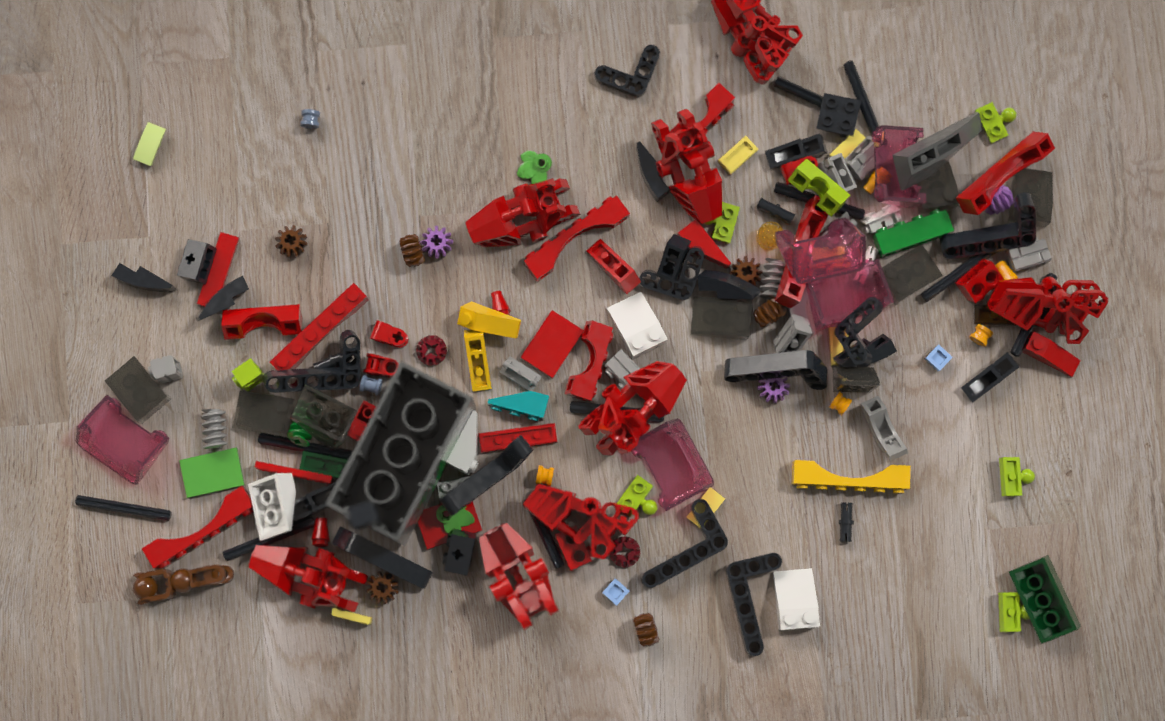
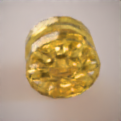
(767, 237)

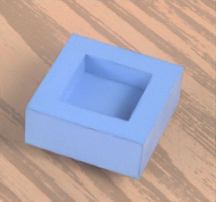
(938, 358)
(615, 591)

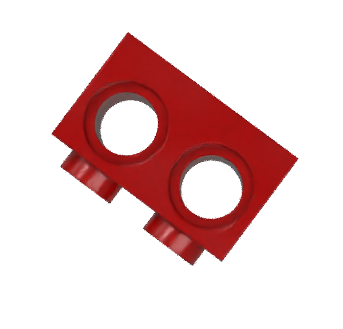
(977, 277)
(569, 549)

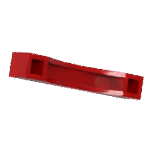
(981, 192)
(607, 216)
(810, 225)
(337, 312)
(234, 506)

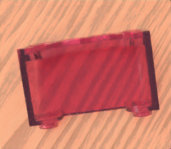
(887, 142)
(824, 256)
(839, 296)
(119, 441)
(674, 463)

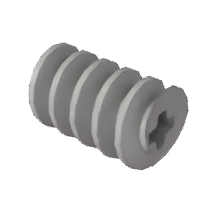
(773, 277)
(213, 429)

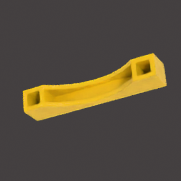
(811, 474)

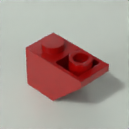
(361, 420)

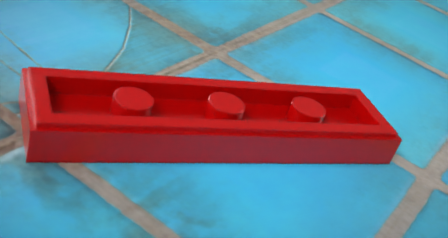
(220, 267)
(533, 435)
(297, 473)

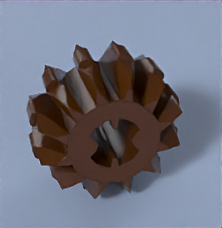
(285, 236)
(412, 250)
(747, 265)
(769, 313)
(386, 581)
(646, 629)

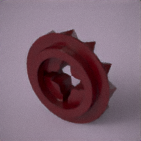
(441, 350)
(632, 557)

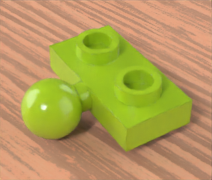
(993, 122)
(725, 224)
(1012, 476)
(636, 495)
(1011, 612)

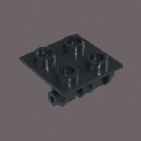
(838, 114)

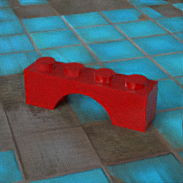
(717, 101)
(239, 322)
(596, 338)

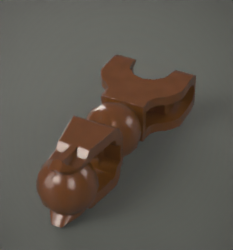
(179, 581)

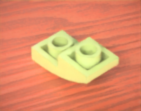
(149, 143)

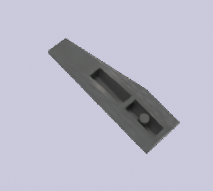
(932, 152)

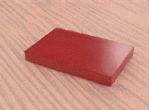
(552, 344)
(433, 529)

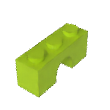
(811, 177)

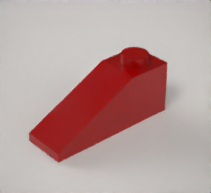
(699, 237)
(614, 266)
(1051, 354)

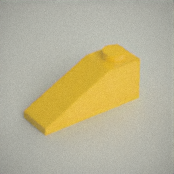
(488, 320)
(477, 360)

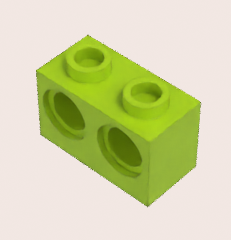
(247, 375)

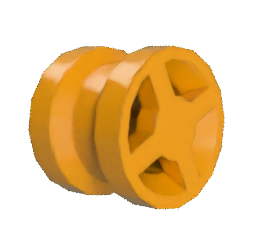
(981, 335)
(840, 403)
(544, 475)

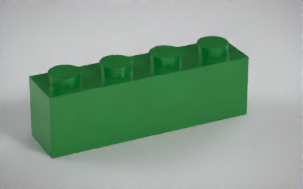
(913, 233)

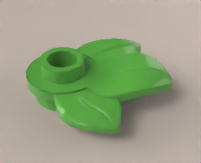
(531, 166)
(453, 522)

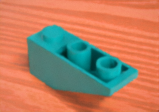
(525, 403)

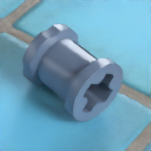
(371, 385)

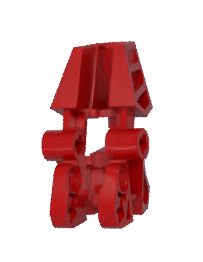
(771, 39)
(703, 195)
(494, 222)
(1024, 300)
(655, 383)
(555, 505)
(503, 550)
(281, 564)

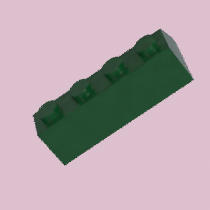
(1044, 599)

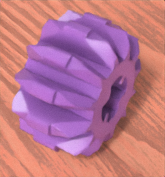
(1001, 201)
(430, 246)
(777, 392)

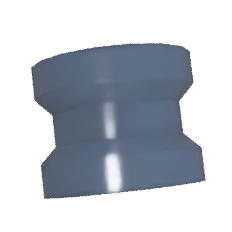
(310, 119)

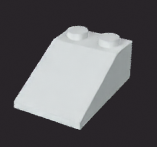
(637, 325)
(465, 452)
(273, 504)
(796, 599)

